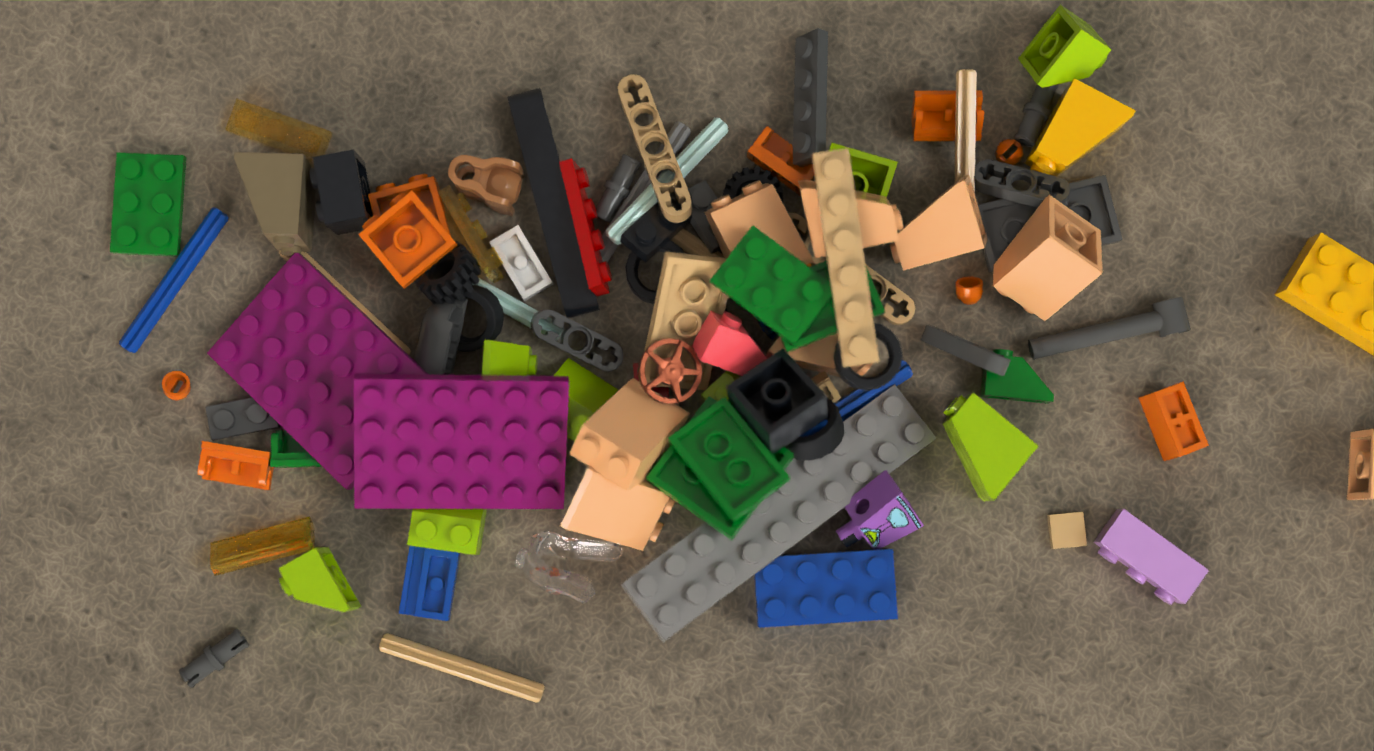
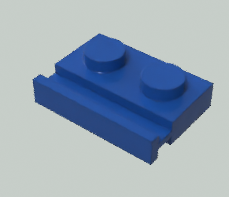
(429, 583)

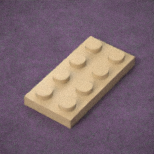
(682, 307)

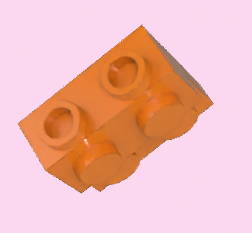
(423, 186)
(407, 238)

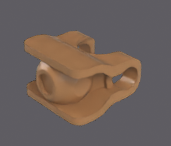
(495, 181)

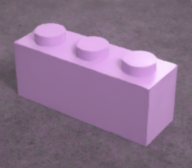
(1150, 557)

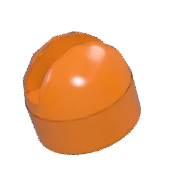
(1006, 145)
(969, 289)
(170, 382)

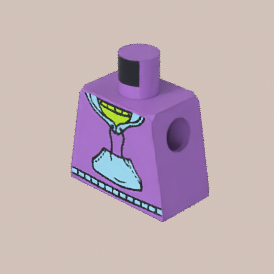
(879, 514)

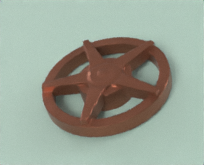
(670, 371)

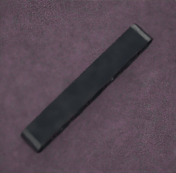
(552, 201)

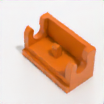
(935, 115)
(776, 155)
(1173, 421)
(235, 465)

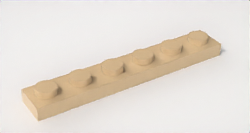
(845, 257)

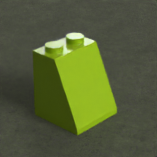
(986, 444)

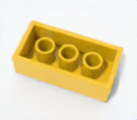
(1333, 289)

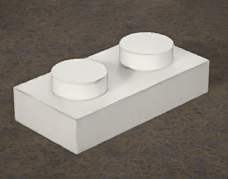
(521, 263)

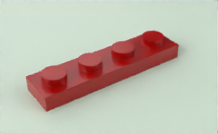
(589, 239)

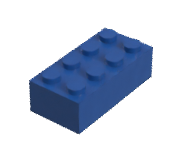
(826, 588)

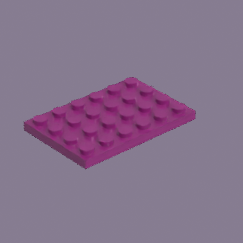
(300, 356)
(459, 441)

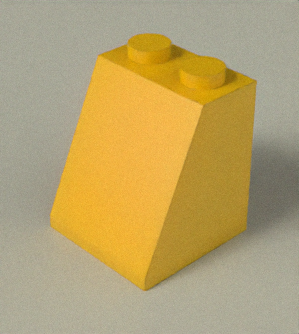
(1076, 127)

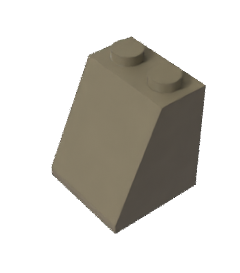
(280, 197)

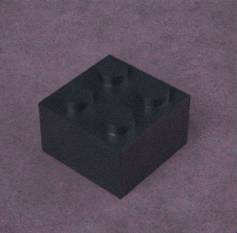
(342, 191)
(778, 401)

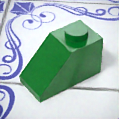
(1018, 383)

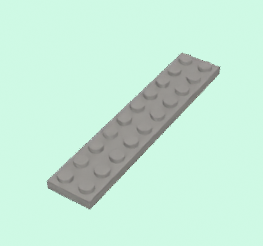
(710, 565)

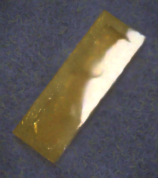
(277, 130)
(473, 233)
(262, 546)

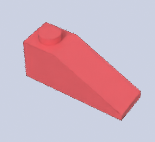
(727, 344)

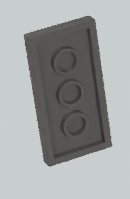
(1087, 198)

